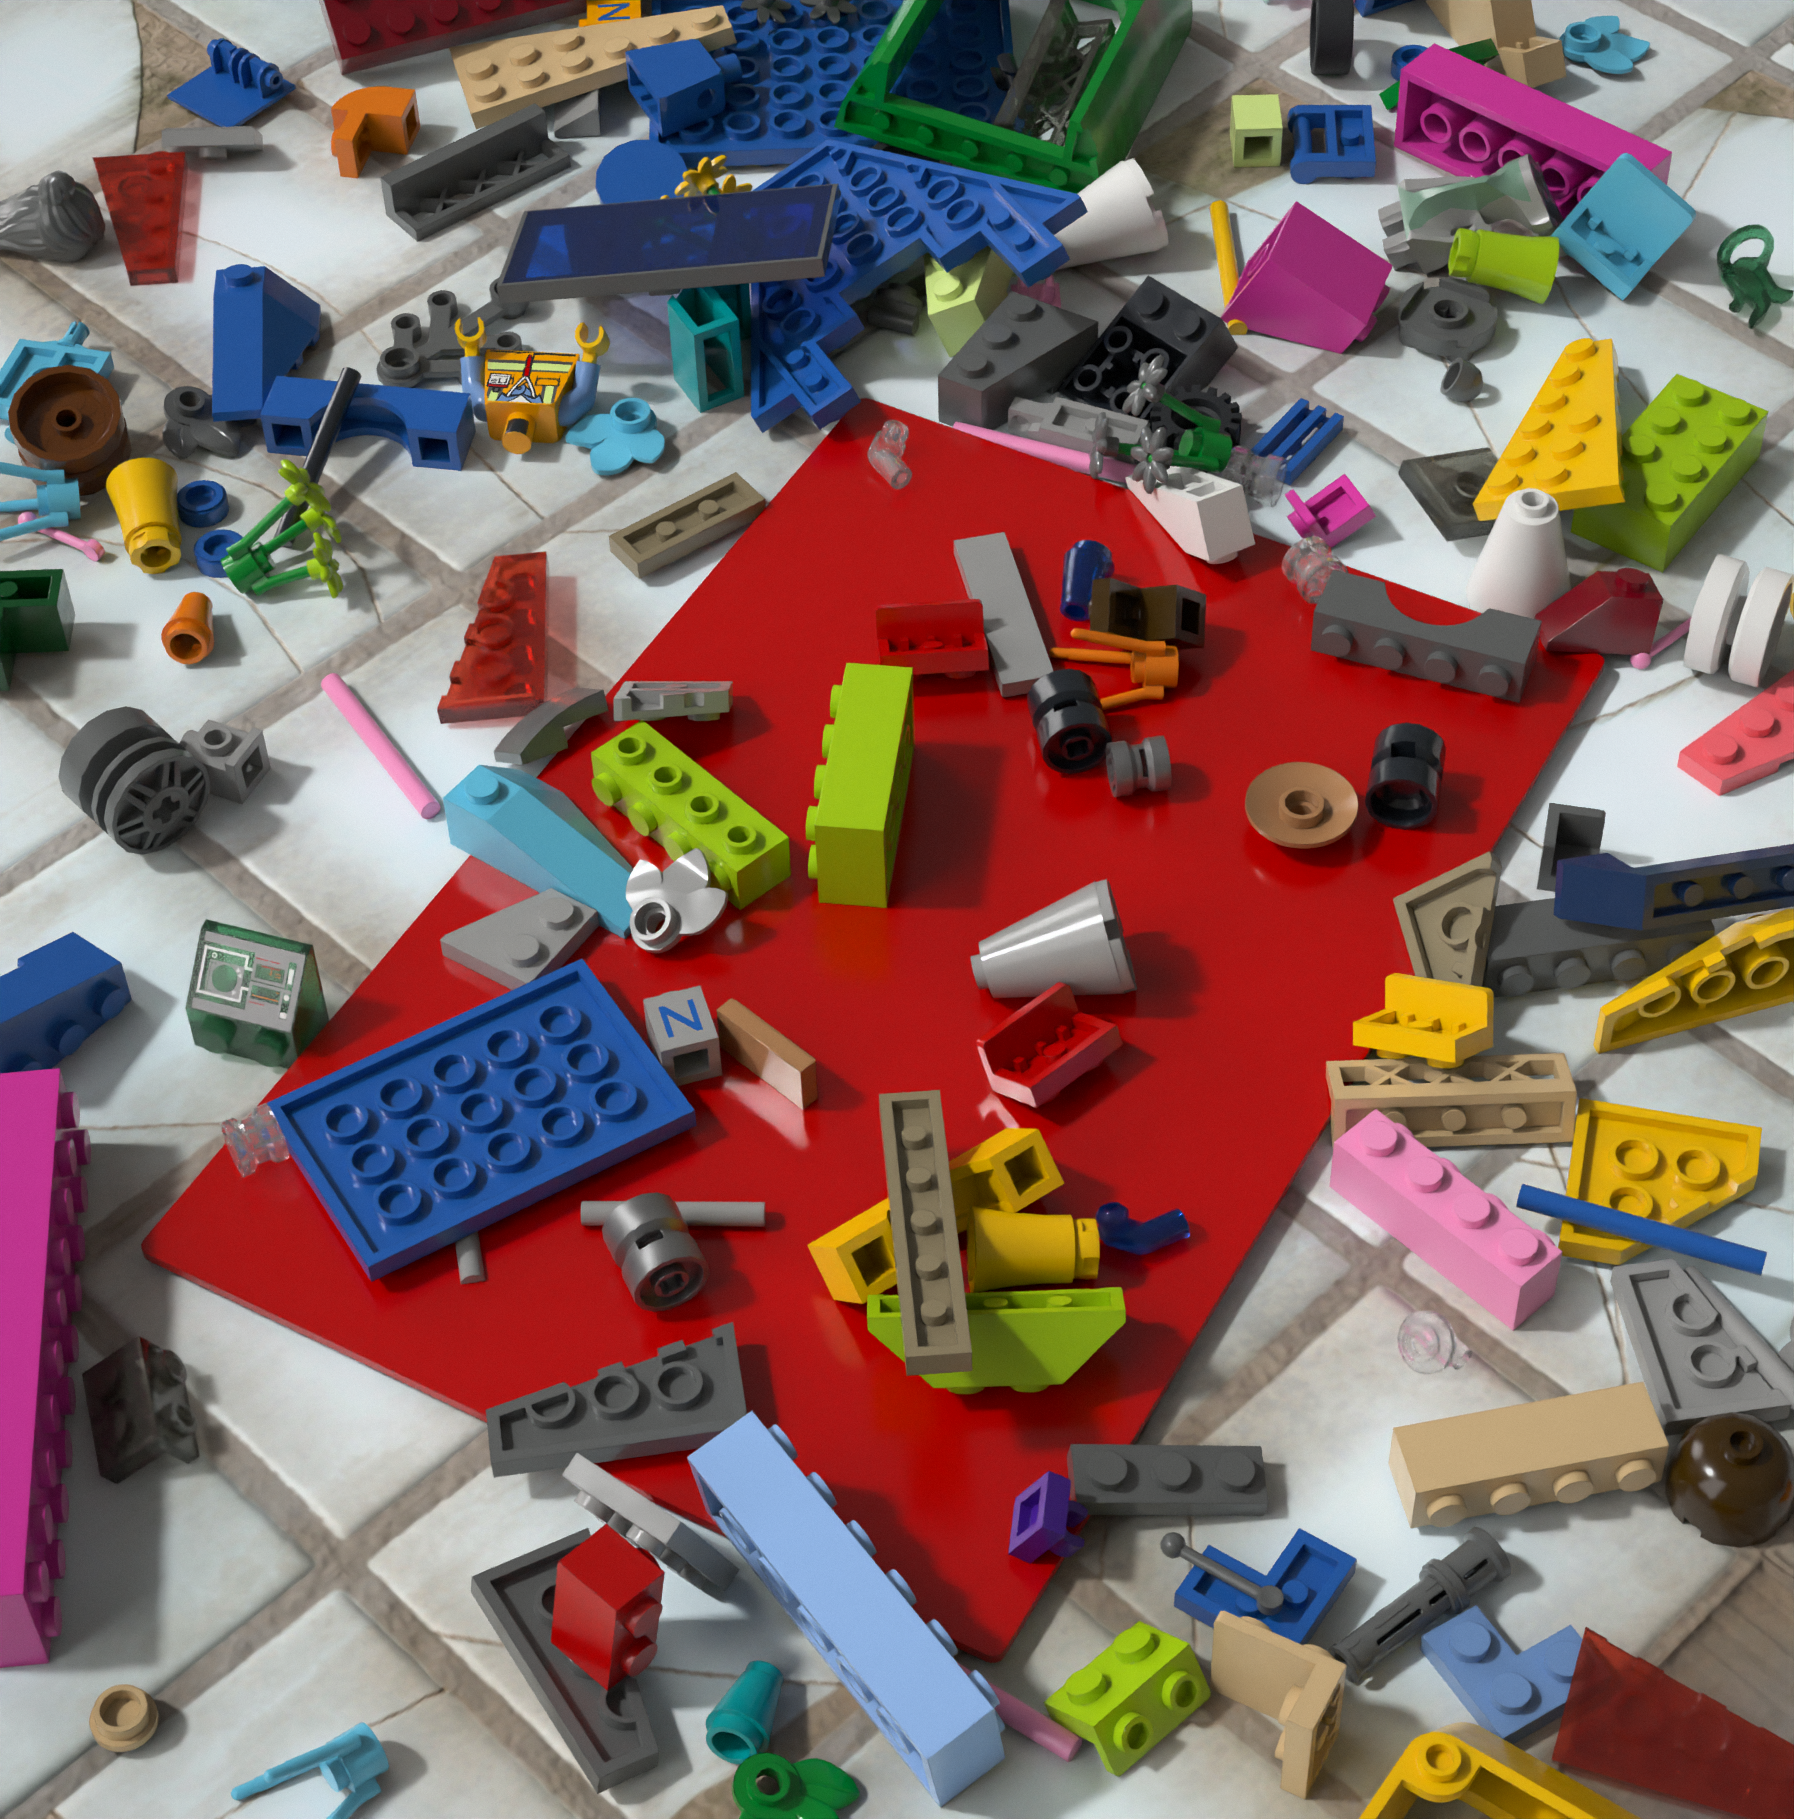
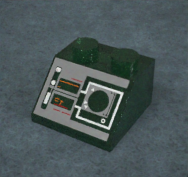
(254, 995)

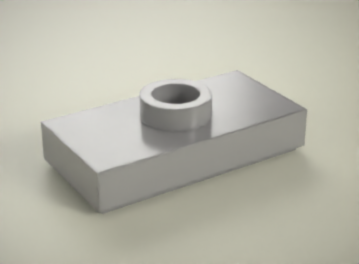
(212, 142)

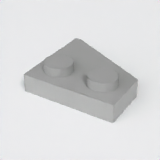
(672, 698)
(523, 938)

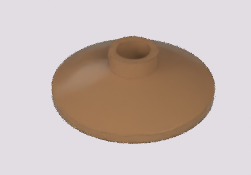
(1301, 805)

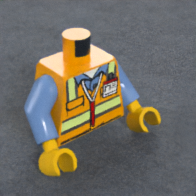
(527, 392)

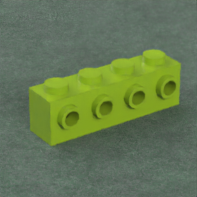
(690, 809)

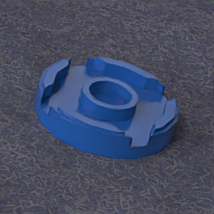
(639, 172)

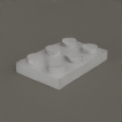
(648, 1526)

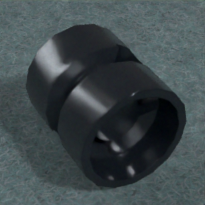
(1069, 721)
(1405, 776)

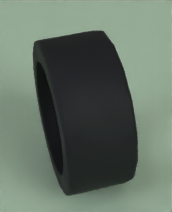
(1331, 36)

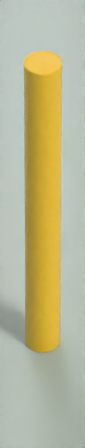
(1226, 258)

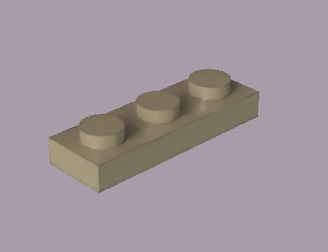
(687, 525)

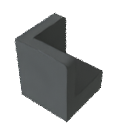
(1568, 834)

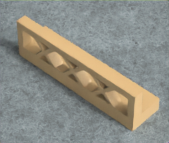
(1454, 1107)

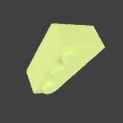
(964, 296)

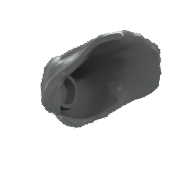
(52, 219)

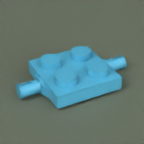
(34, 356)

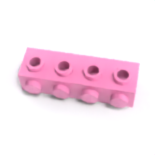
(1445, 1218)

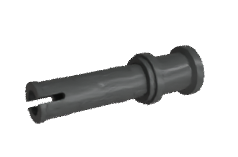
(1442, 1588)

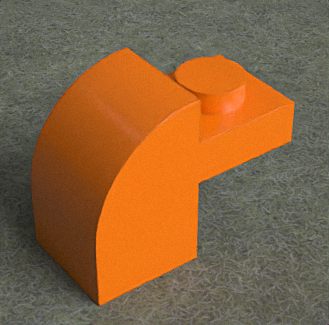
(373, 121)

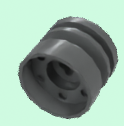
(134, 780)

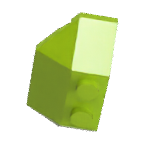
(1017, 1335)

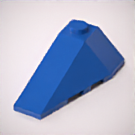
(257, 335)

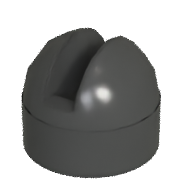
(1462, 381)

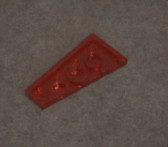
(146, 211)
(506, 646)
(1668, 1740)

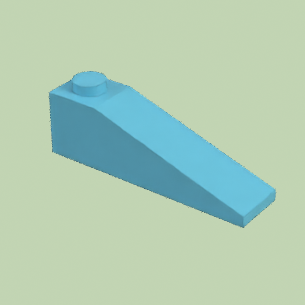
(539, 840)

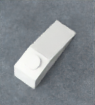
(1200, 513)

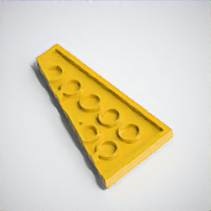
(1567, 437)

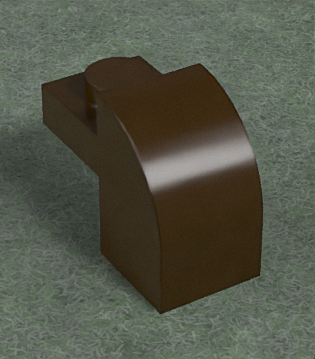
(1149, 613)

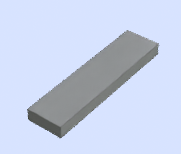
(1009, 622)

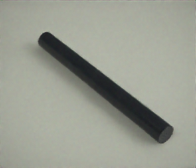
(324, 441)

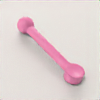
(91, 548)
(1643, 660)

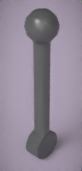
(1268, 1598)

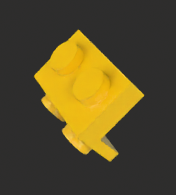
(1429, 1021)

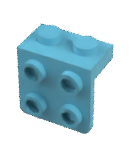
(1624, 225)

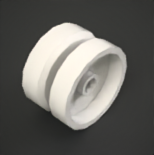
(1728, 618)

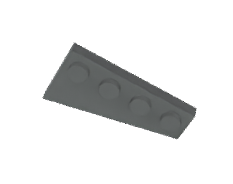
(601, 1727)

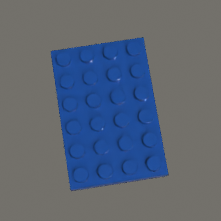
(479, 1118)

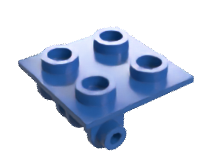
(233, 87)

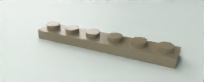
(924, 1234)

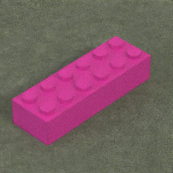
(1480, 120)

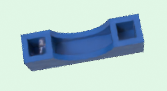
(428, 423)

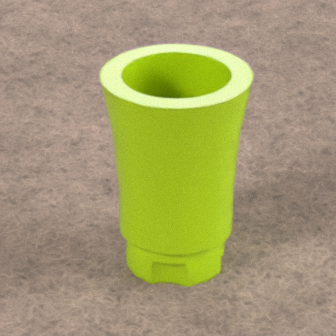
(1506, 261)

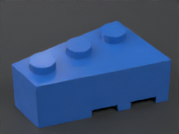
(57, 1002)

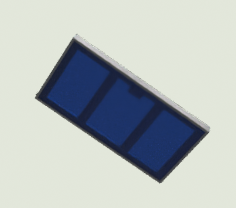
(671, 244)

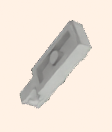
(1071, 424)

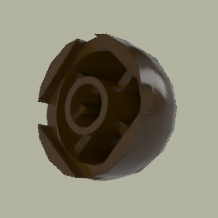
(1732, 1479)

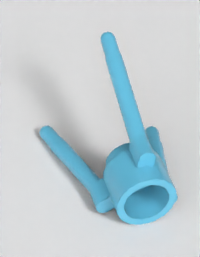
(55, 500)
(345, 1761)

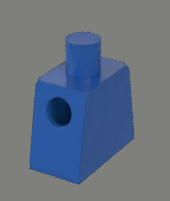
(679, 83)

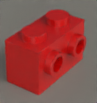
(608, 1607)

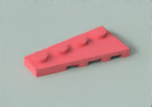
(1746, 743)

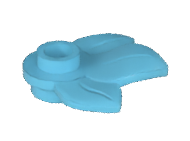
(1602, 46)
(619, 436)

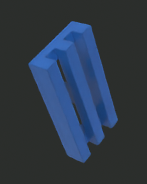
(1292, 429)

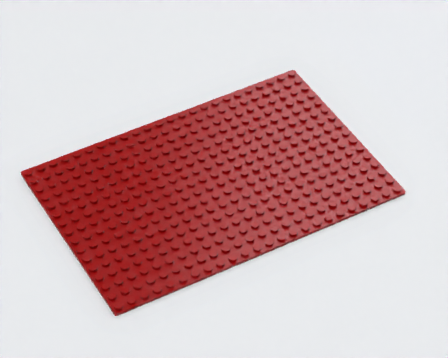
(1210, 1106)

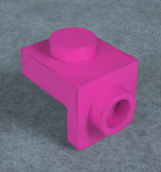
(1331, 512)

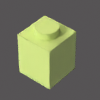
(1256, 130)

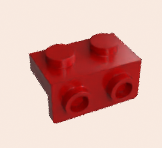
(933, 637)
(1045, 1047)

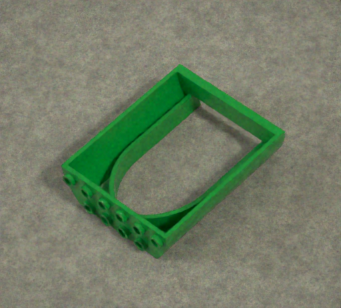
(1097, 132)

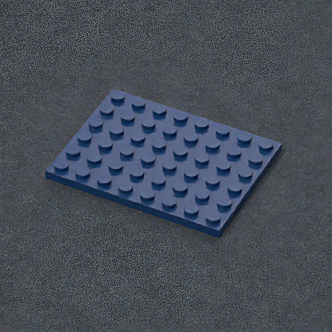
(805, 68)

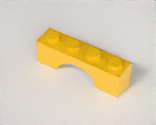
(995, 1175)

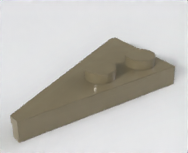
(1451, 921)

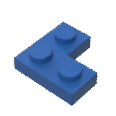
(1306, 1572)

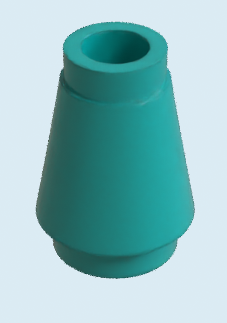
(745, 1714)

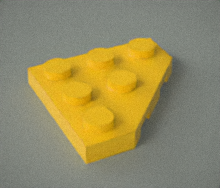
(1653, 1168)

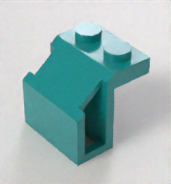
(708, 328)

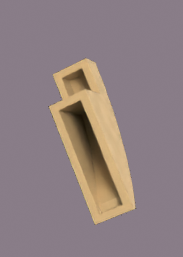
(1512, 29)

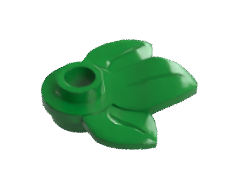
(806, 1788)

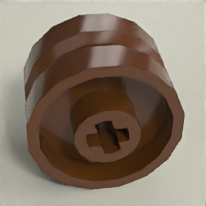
(70, 423)

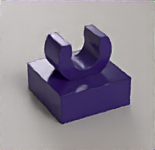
(1042, 1519)

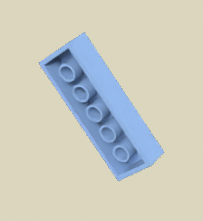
(849, 1608)

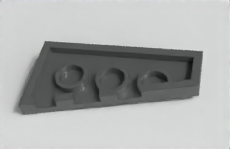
(624, 1412)

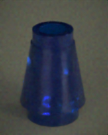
(1081, 565)

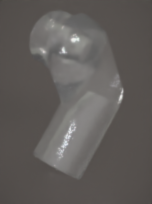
(887, 451)

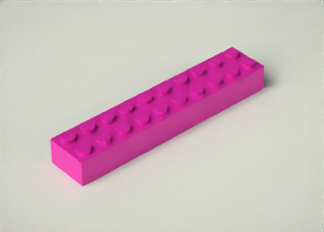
(37, 1342)

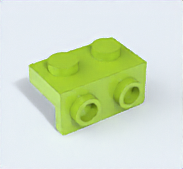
(1131, 1695)

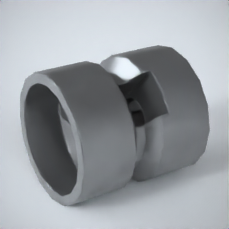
(655, 1252)

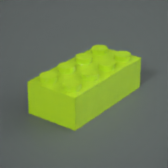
(1677, 471)
(862, 785)

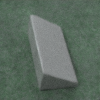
(578, 115)

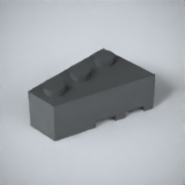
(1013, 354)

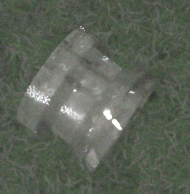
(1310, 566)
(254, 1140)

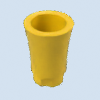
(147, 512)
(1029, 1249)

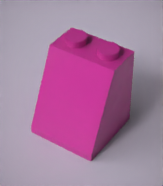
(1310, 284)

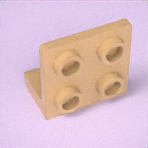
(1287, 1682)

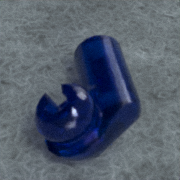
(1137, 1236)

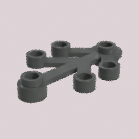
(407, 366)

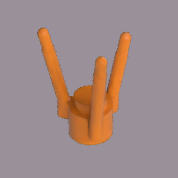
(1150, 663)

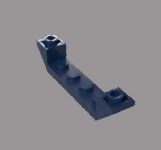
(1673, 893)

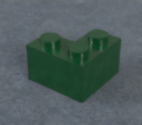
(33, 616)

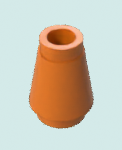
(190, 630)

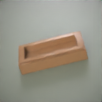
(767, 1053)

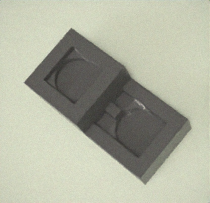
(542, 729)

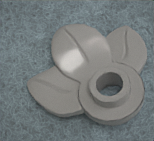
(676, 895)

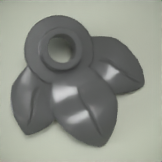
(192, 425)

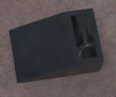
(1148, 326)

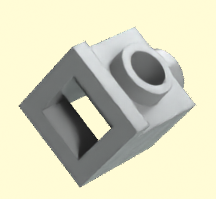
(232, 758)

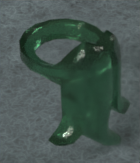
(1748, 277)

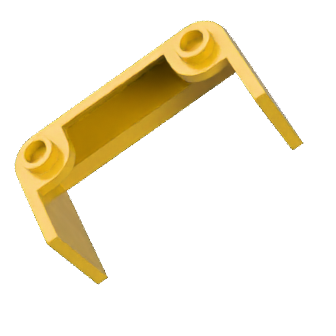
(1487, 1775)

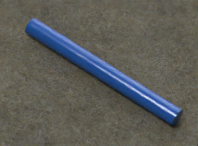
(1641, 1229)

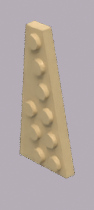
(565, 63)

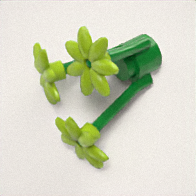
(250, 564)

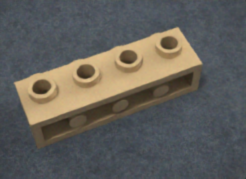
(1527, 1455)

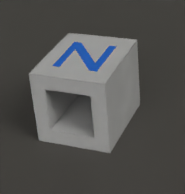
(683, 1035)

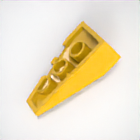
(1721, 979)

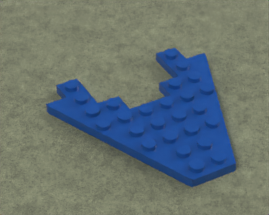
(885, 221)

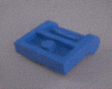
(1347, 142)

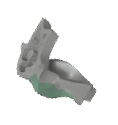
(1433, 209)

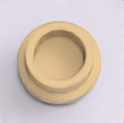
(123, 1718)

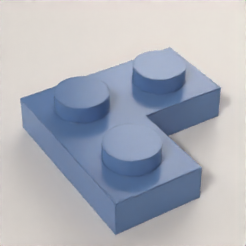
(1497, 1687)

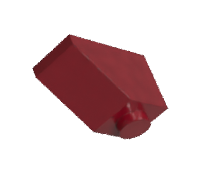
(1604, 615)

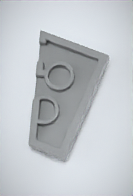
(1685, 1353)

